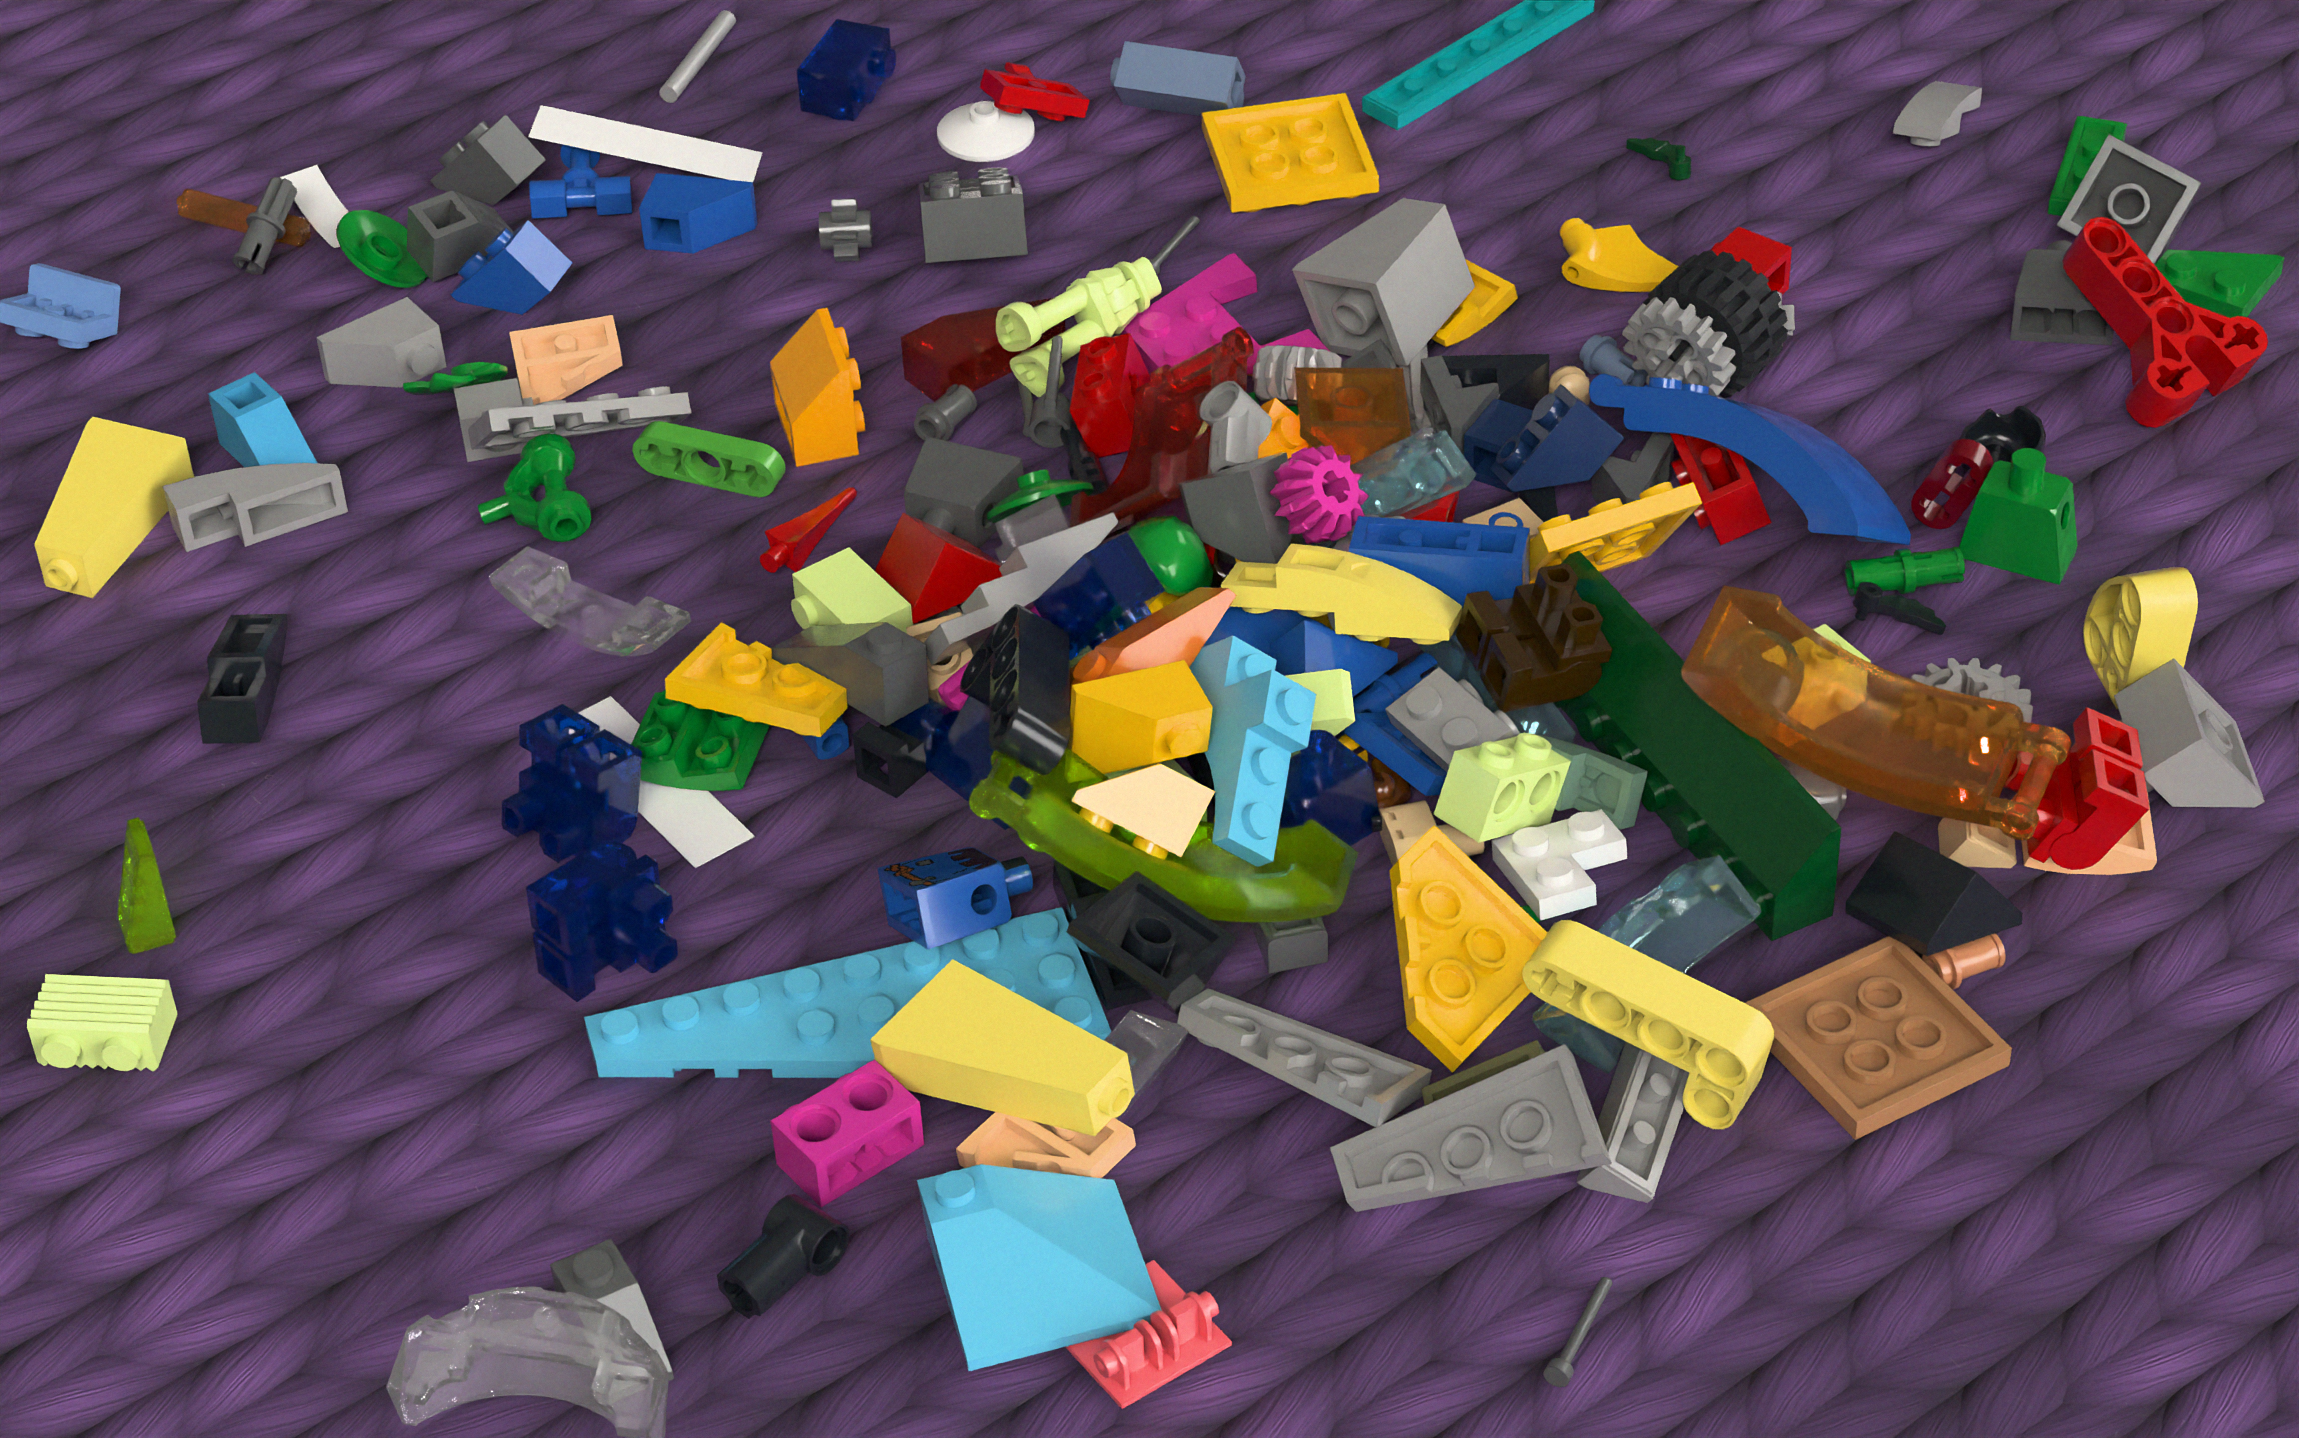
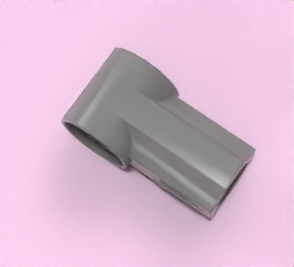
(1235, 424)

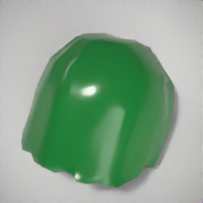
(1173, 554)

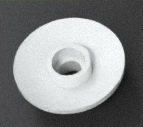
(984, 132)

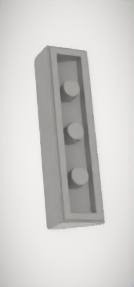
(1637, 1125)

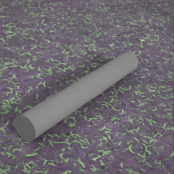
(697, 56)

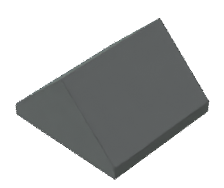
(2136, 193)

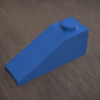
(1449, 554)

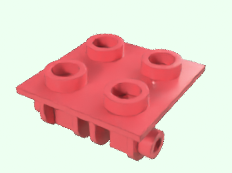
(1151, 1355)

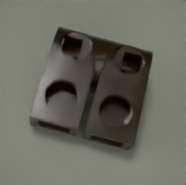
(1537, 641)

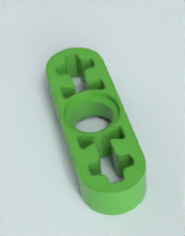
(744, 464)

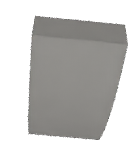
(1936, 112)

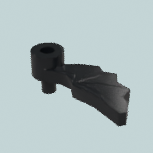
(1870, 600)

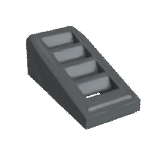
(1292, 943)

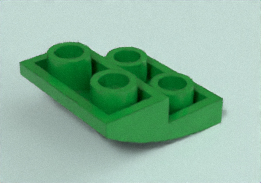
(696, 746)

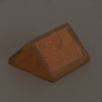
(1352, 408)

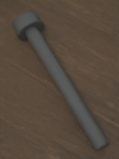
(1173, 243)
(1559, 1370)

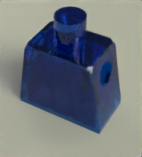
(1330, 787)

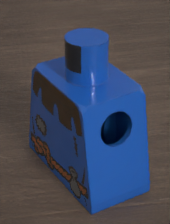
(951, 894)

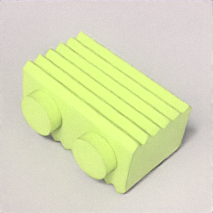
(102, 1022)

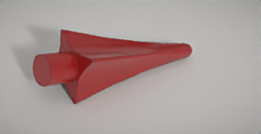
(796, 539)

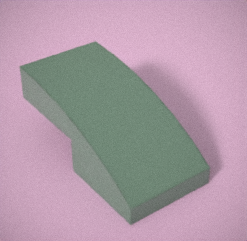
(1599, 783)

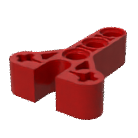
(2171, 342)

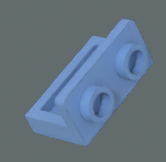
(64, 307)

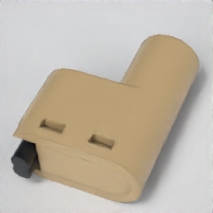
(1406, 823)

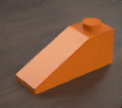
(1159, 639)

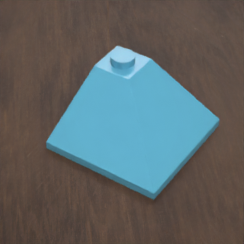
(1033, 1260)

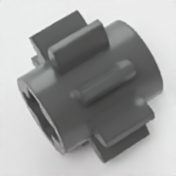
(845, 229)

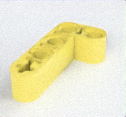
(1658, 1011)

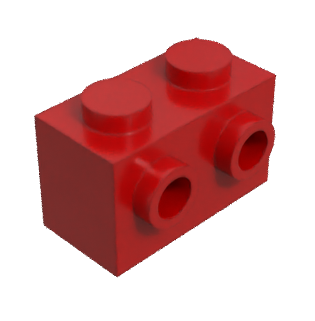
(1724, 486)

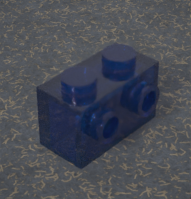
(845, 70)
(1101, 595)

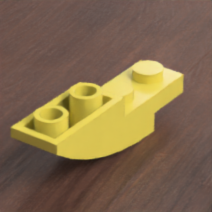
(1363, 594)

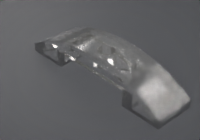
(587, 617)

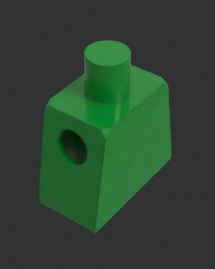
(2023, 519)

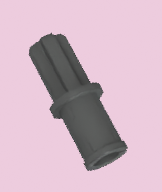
(265, 225)

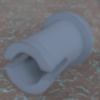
(1603, 357)

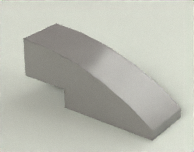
(253, 502)

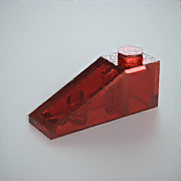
(960, 351)

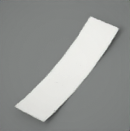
(318, 202)

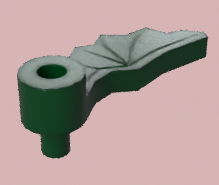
(1673, 155)

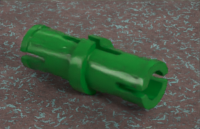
(1907, 570)

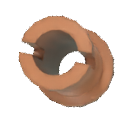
(1967, 959)

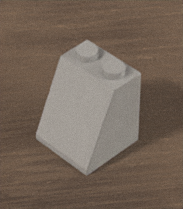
(1387, 281)

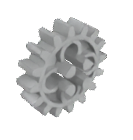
(1659, 329)

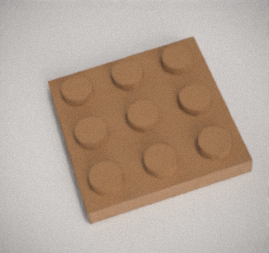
(1879, 1036)

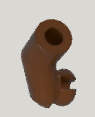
(1389, 786)

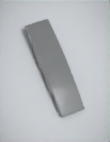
(1025, 578)

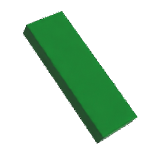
(2083, 146)

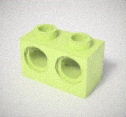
(1502, 787)

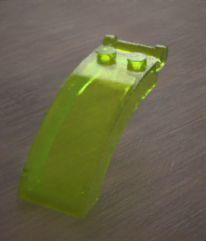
(1301, 883)

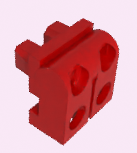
(2090, 795)

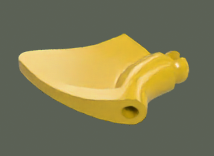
(1611, 258)

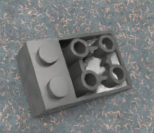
(972, 216)

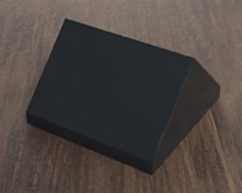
(1928, 899)
(1152, 940)

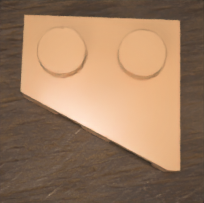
(564, 357)
(1045, 1148)

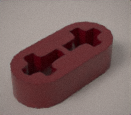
(1943, 478)

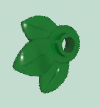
(461, 376)

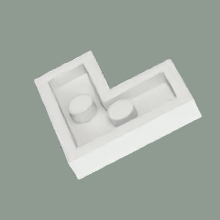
(1551, 861)

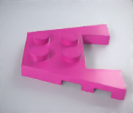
(1194, 317)

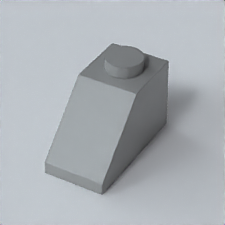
(383, 348)

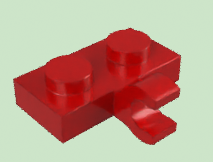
(1023, 90)

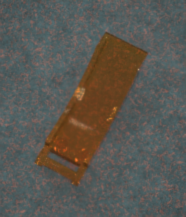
(1866, 724)

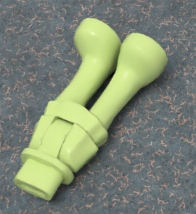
(1101, 306)

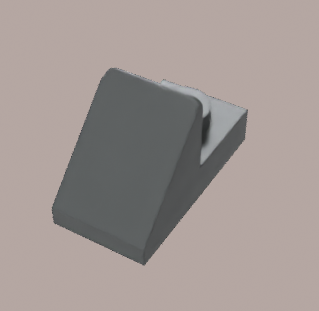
(1450, 405)
(1629, 478)

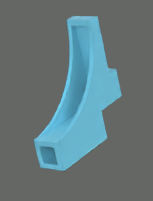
(1253, 731)

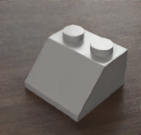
(2188, 742)

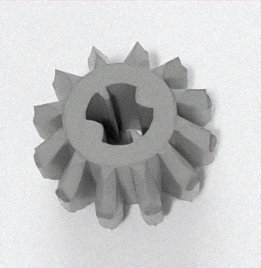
(1275, 369)

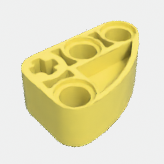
(2139, 625)

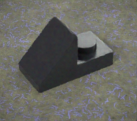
(1520, 378)

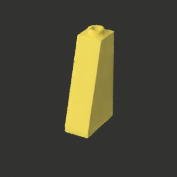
(107, 503)
(1003, 1054)

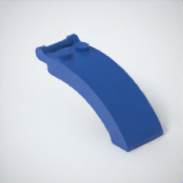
(1811, 467)

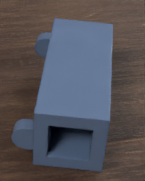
(1177, 79)

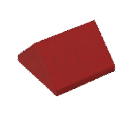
(933, 567)

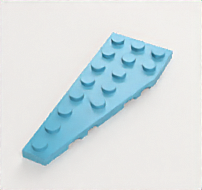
(825, 1013)

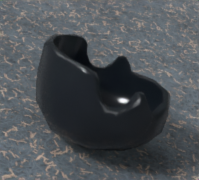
(2006, 433)

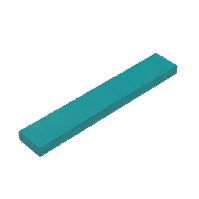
(1471, 59)

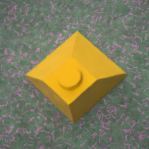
(1139, 718)

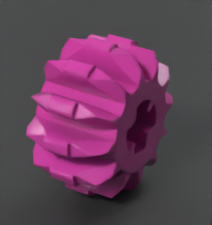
(1319, 494)

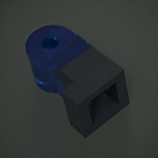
(904, 745)

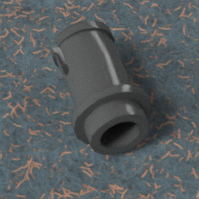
(940, 418)

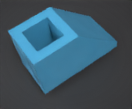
(257, 424)

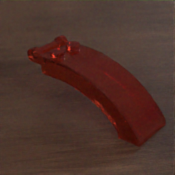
(1168, 435)

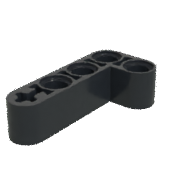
(1028, 684)

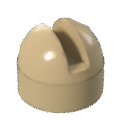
(1572, 379)

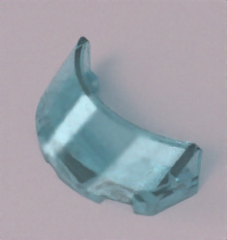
(1673, 924)

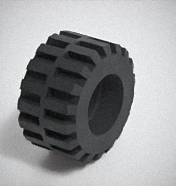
(1738, 305)

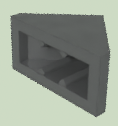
(1238, 512)

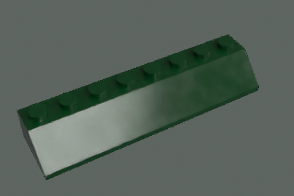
(1704, 773)

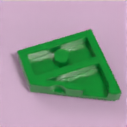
(2221, 280)

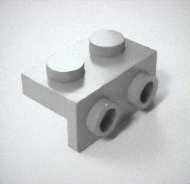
(1447, 717)

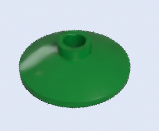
(379, 248)
(1034, 488)

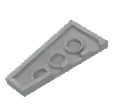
(595, 415)
(1317, 1062)
(1487, 1135)

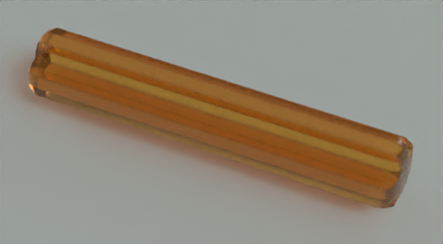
(233, 215)

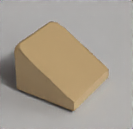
(1976, 844)

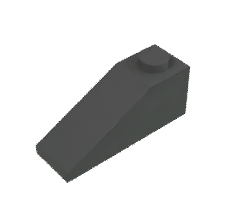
(872, 660)

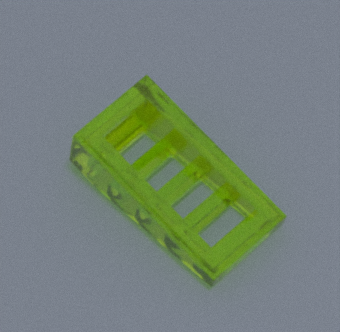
(142, 899)

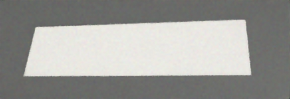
(645, 144)
(685, 817)

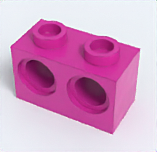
(847, 1132)

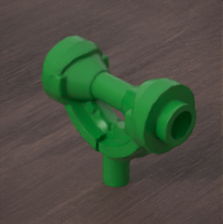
(563, 512)

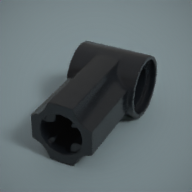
(792, 1243)

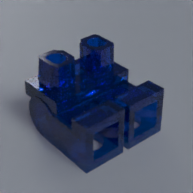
(572, 786)
(600, 914)

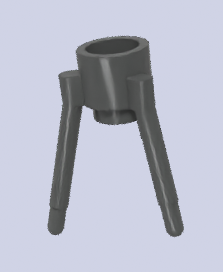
(1051, 411)

